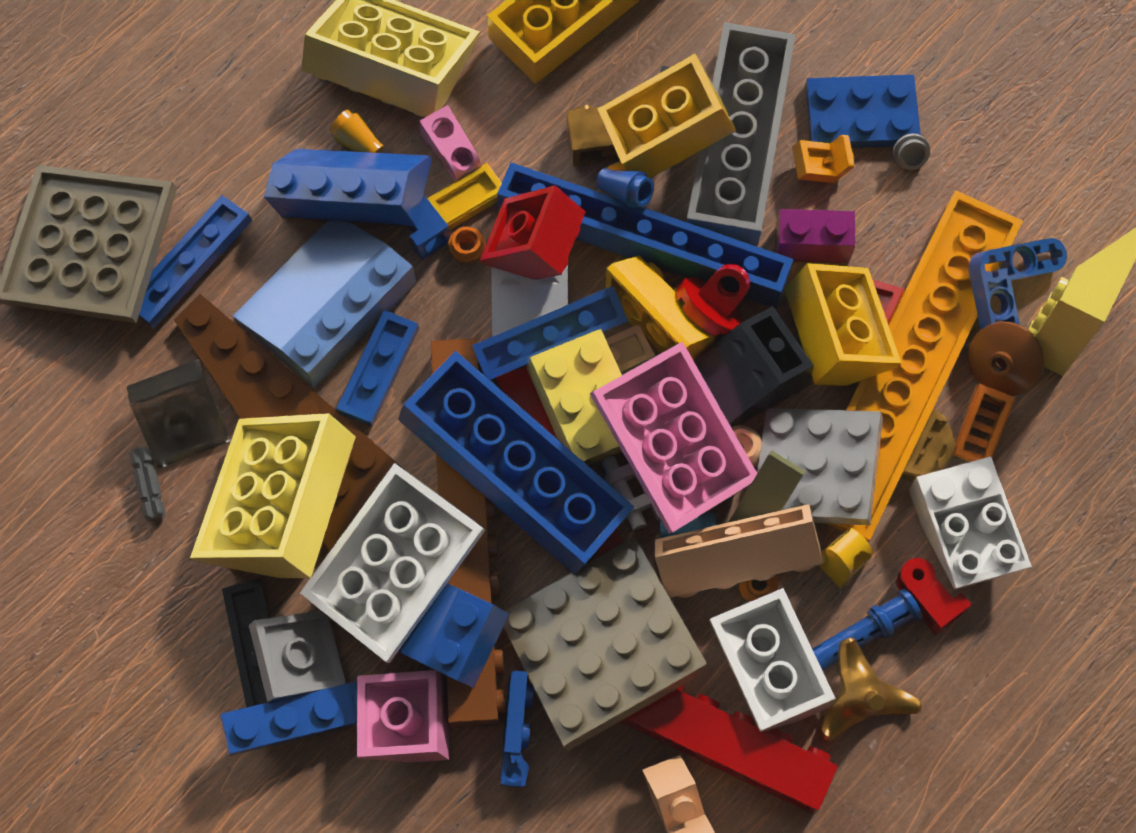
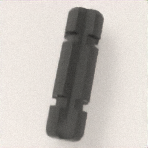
(147, 484)

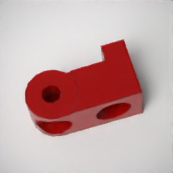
(934, 601)

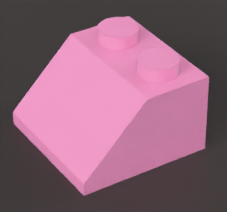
(403, 717)

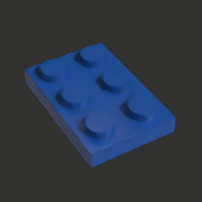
(866, 108)

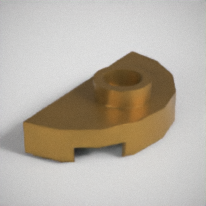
(932, 449)

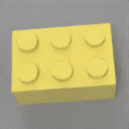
(564, 385)

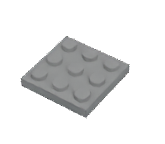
(836, 452)

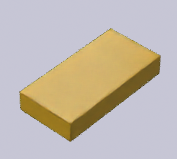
(467, 196)

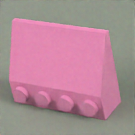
(674, 436)

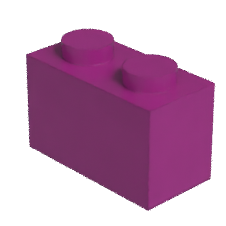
(815, 235)

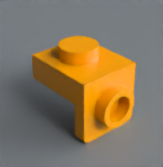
(823, 160)

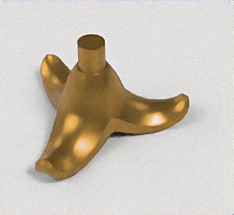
(862, 694)

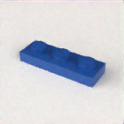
(377, 368)

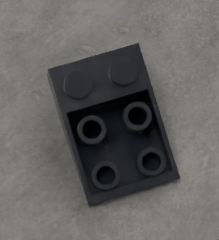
(754, 367)

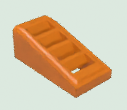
(993, 397)

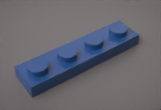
(192, 258)
(516, 346)
(290, 719)

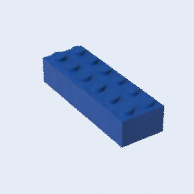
(514, 462)

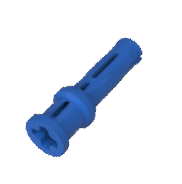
(878, 623)

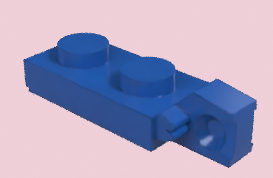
(516, 733)

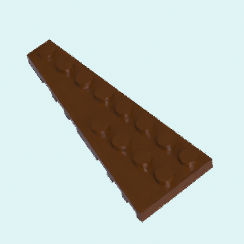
(264, 387)

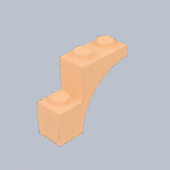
(676, 797)

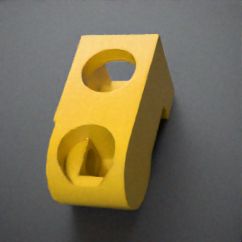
(846, 557)

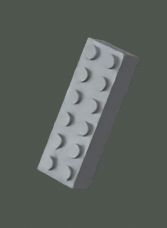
(737, 170)

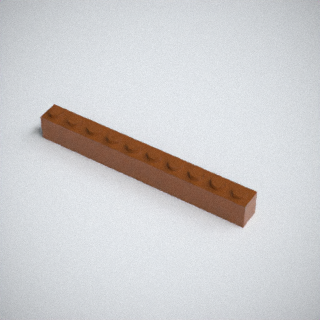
(484, 702)

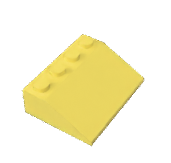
(389, 52)
(1082, 303)
(275, 495)

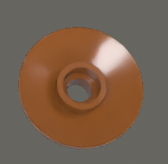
(1016, 347)

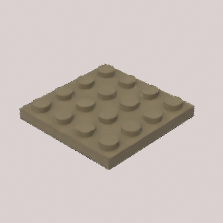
(86, 243)
(602, 643)

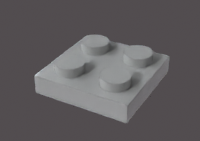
(296, 654)

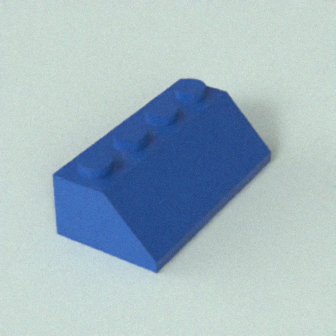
(348, 186)

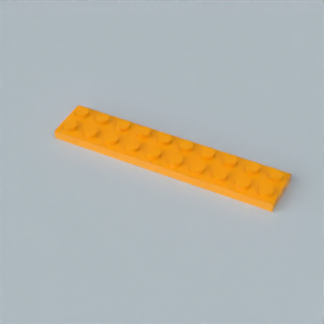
(928, 337)

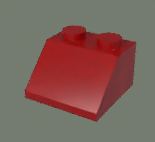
(534, 234)

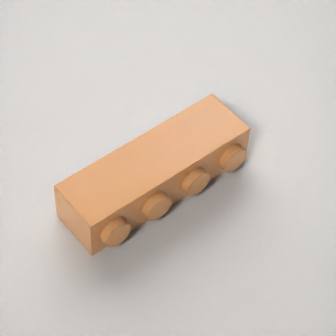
(738, 552)

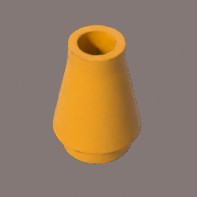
(354, 134)

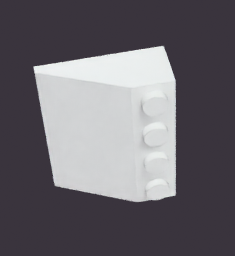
(392, 562)

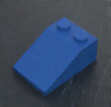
(456, 635)

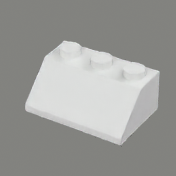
(772, 661)

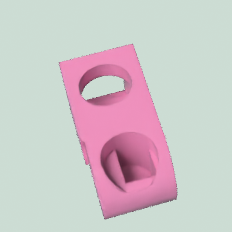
(449, 143)

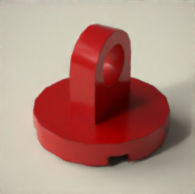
(710, 304)

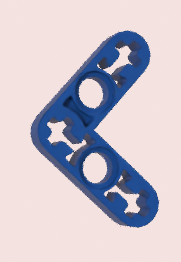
(999, 281)

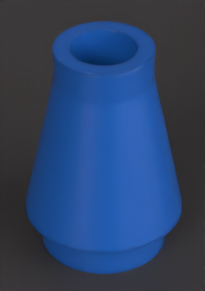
(629, 187)

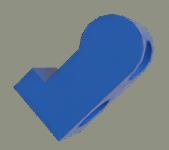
(430, 231)

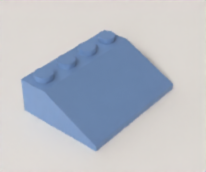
(326, 298)

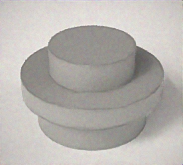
(911, 151)

